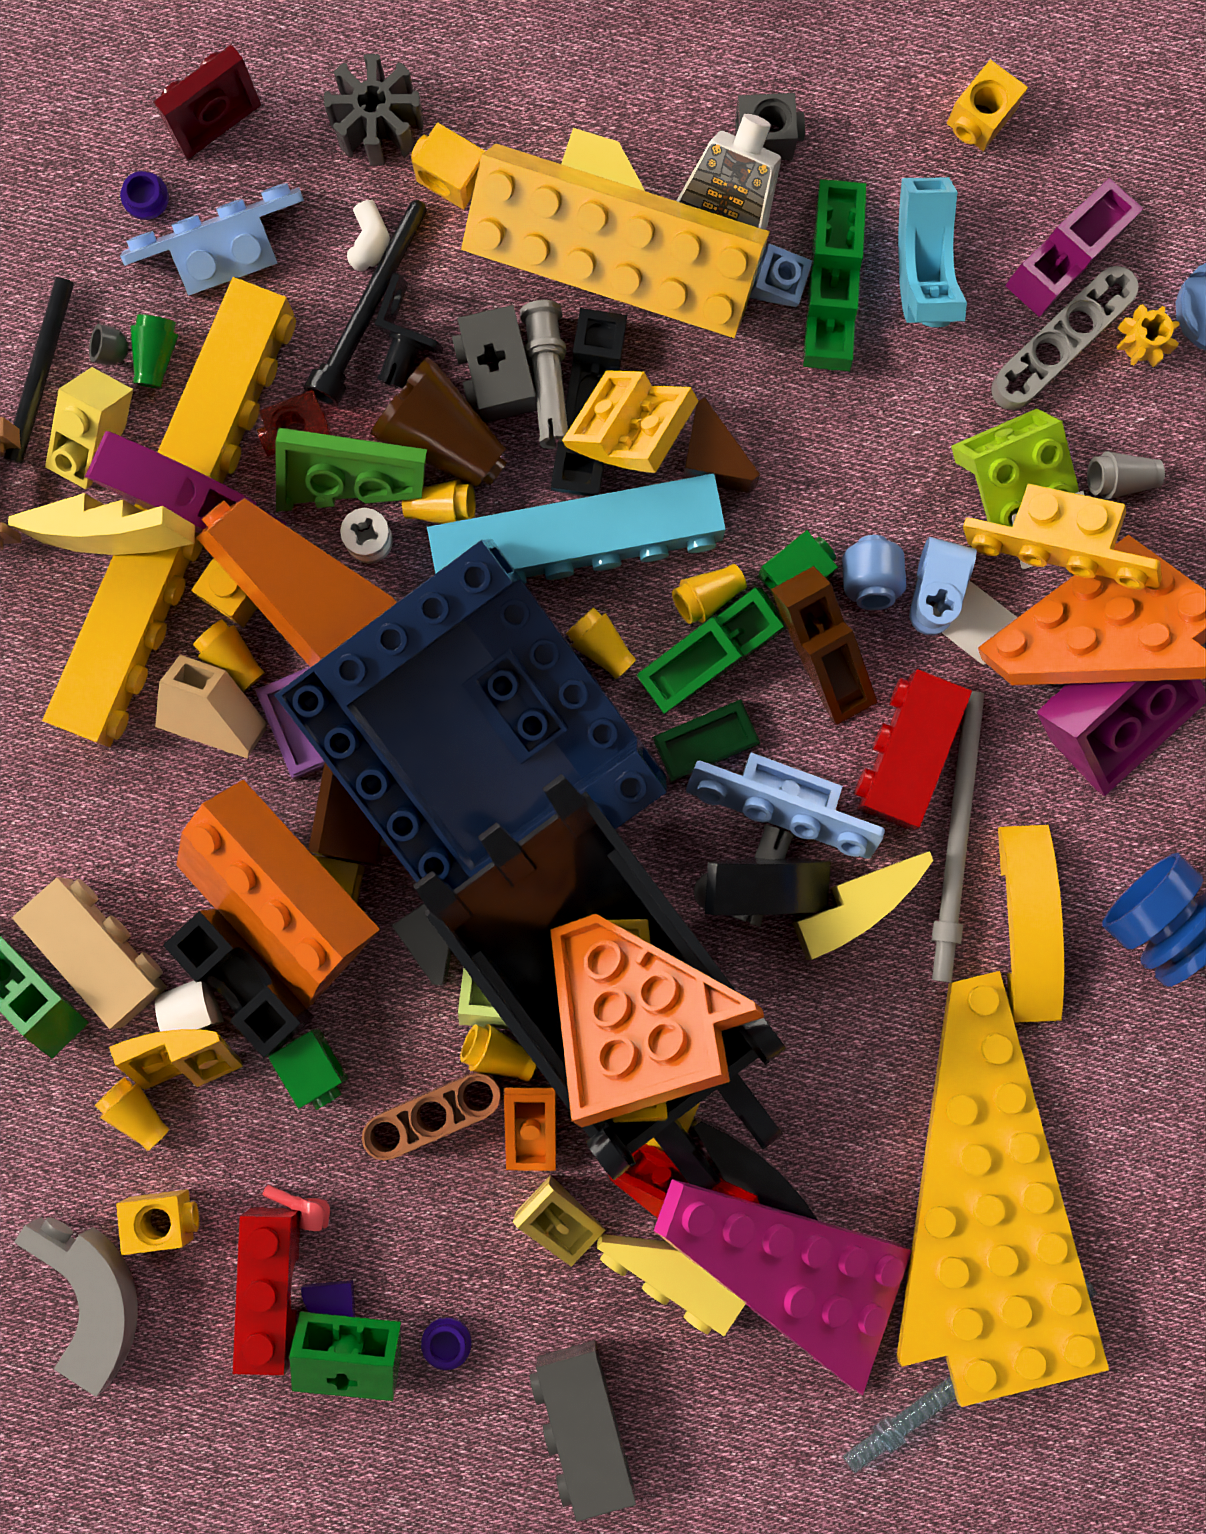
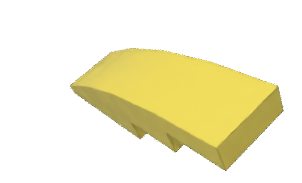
(107, 529)

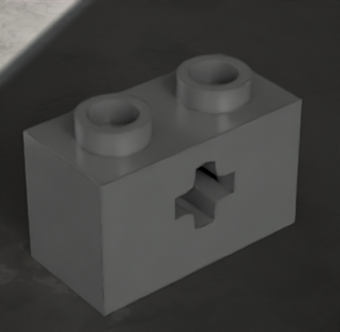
(498, 337)

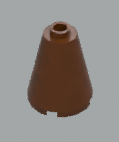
(438, 418)

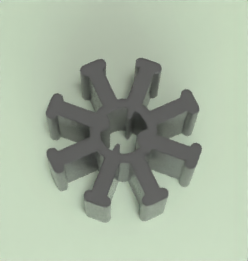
(353, 113)

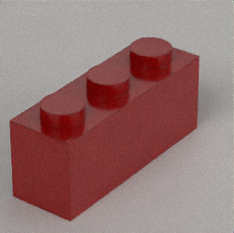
(912, 749)

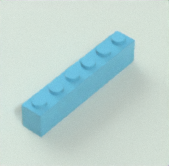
(593, 529)

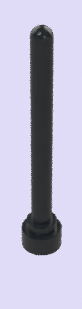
(329, 379)

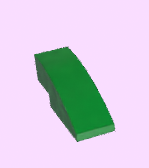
(712, 650)

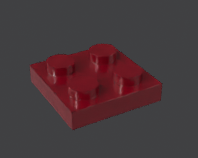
(208, 101)

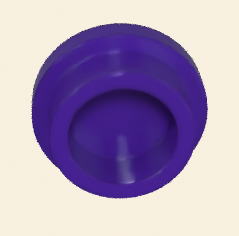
(144, 195)
(446, 1343)

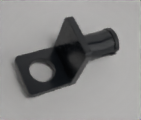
(404, 342)

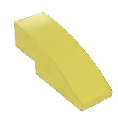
(859, 905)

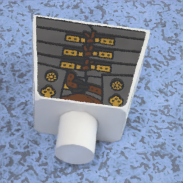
(736, 175)

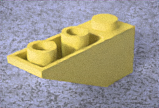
(673, 1277)

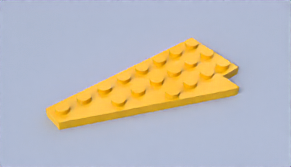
(992, 1242)

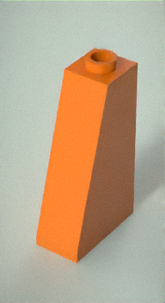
(291, 580)

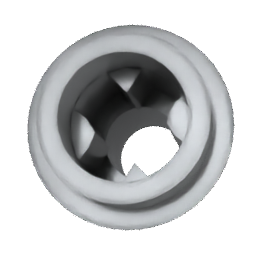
(1123, 474)

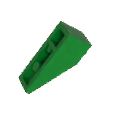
(35, 1004)

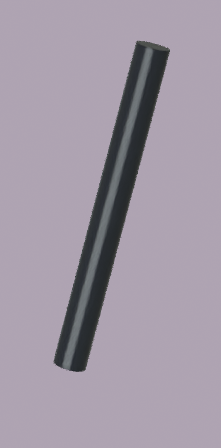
(40, 366)

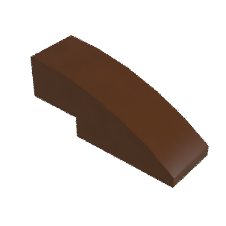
(825, 644)

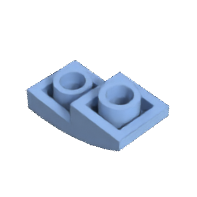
(780, 277)

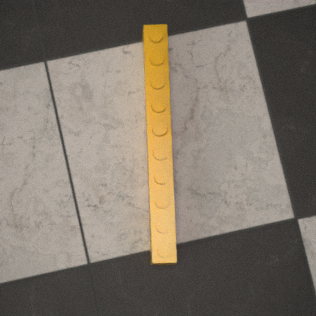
(141, 587)

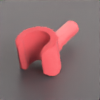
(313, 1213)

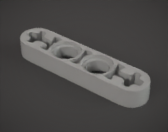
(1061, 334)

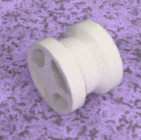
(374, 542)

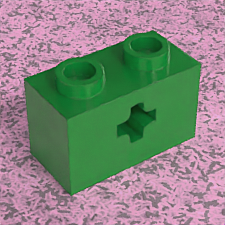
(345, 1356)

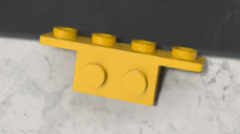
(1067, 533)

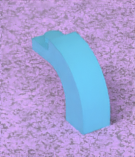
(926, 252)

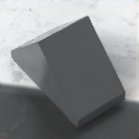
(425, 945)

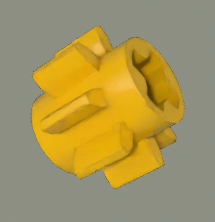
(1159, 327)

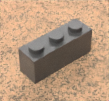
(583, 1431)

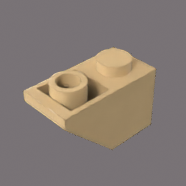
(207, 708)

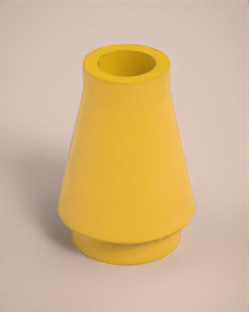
(442, 503)
(706, 593)
(600, 642)
(226, 649)
(496, 1054)
(132, 1113)

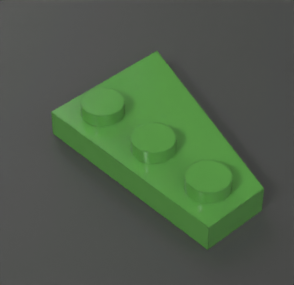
(337, 467)

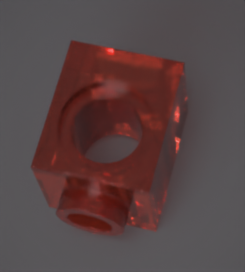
(298, 409)

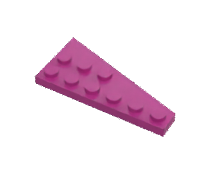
(801, 1275)

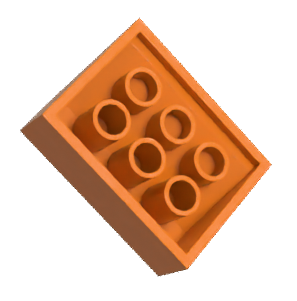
(273, 891)

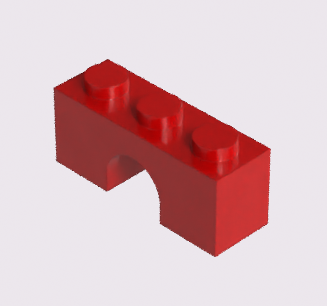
(263, 1290)

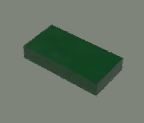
(706, 739)

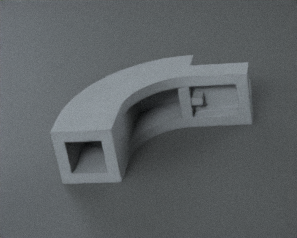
(103, 1295)

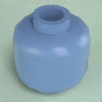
(874, 572)

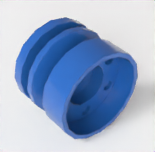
(1164, 911)

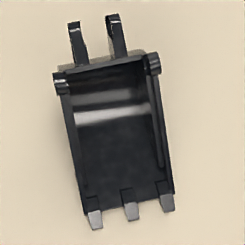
(502, 938)

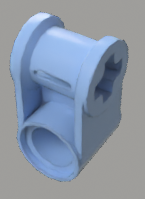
(941, 578)

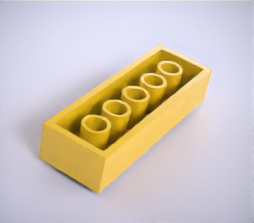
(613, 239)

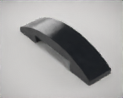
(595, 351)

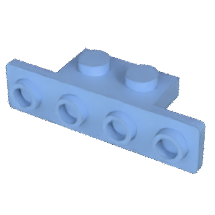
(219, 247)
(788, 800)

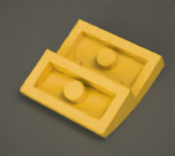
(630, 421)
(165, 1054)

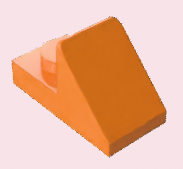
(530, 1129)

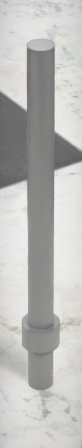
(948, 931)

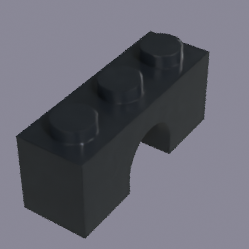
(220, 957)

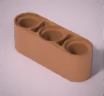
(415, 1132)

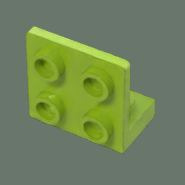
(1014, 455)

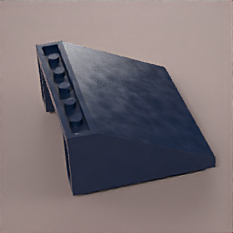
(461, 717)

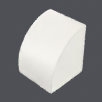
(187, 1007)

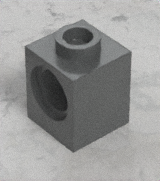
(778, 110)

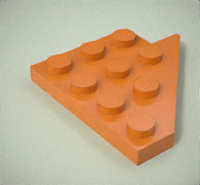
(1106, 632)
(637, 1021)

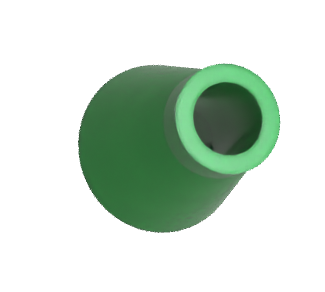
(152, 349)

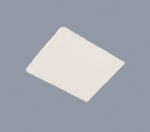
(977, 621)

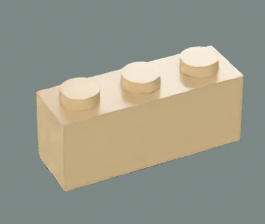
(91, 951)

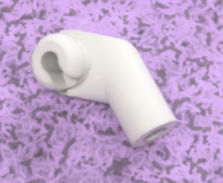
(372, 240)

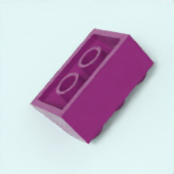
(1117, 725)

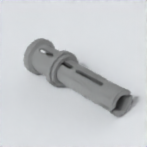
(546, 353)

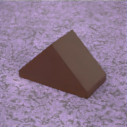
(717, 452)

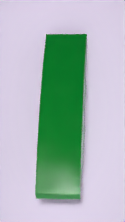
(835, 275)

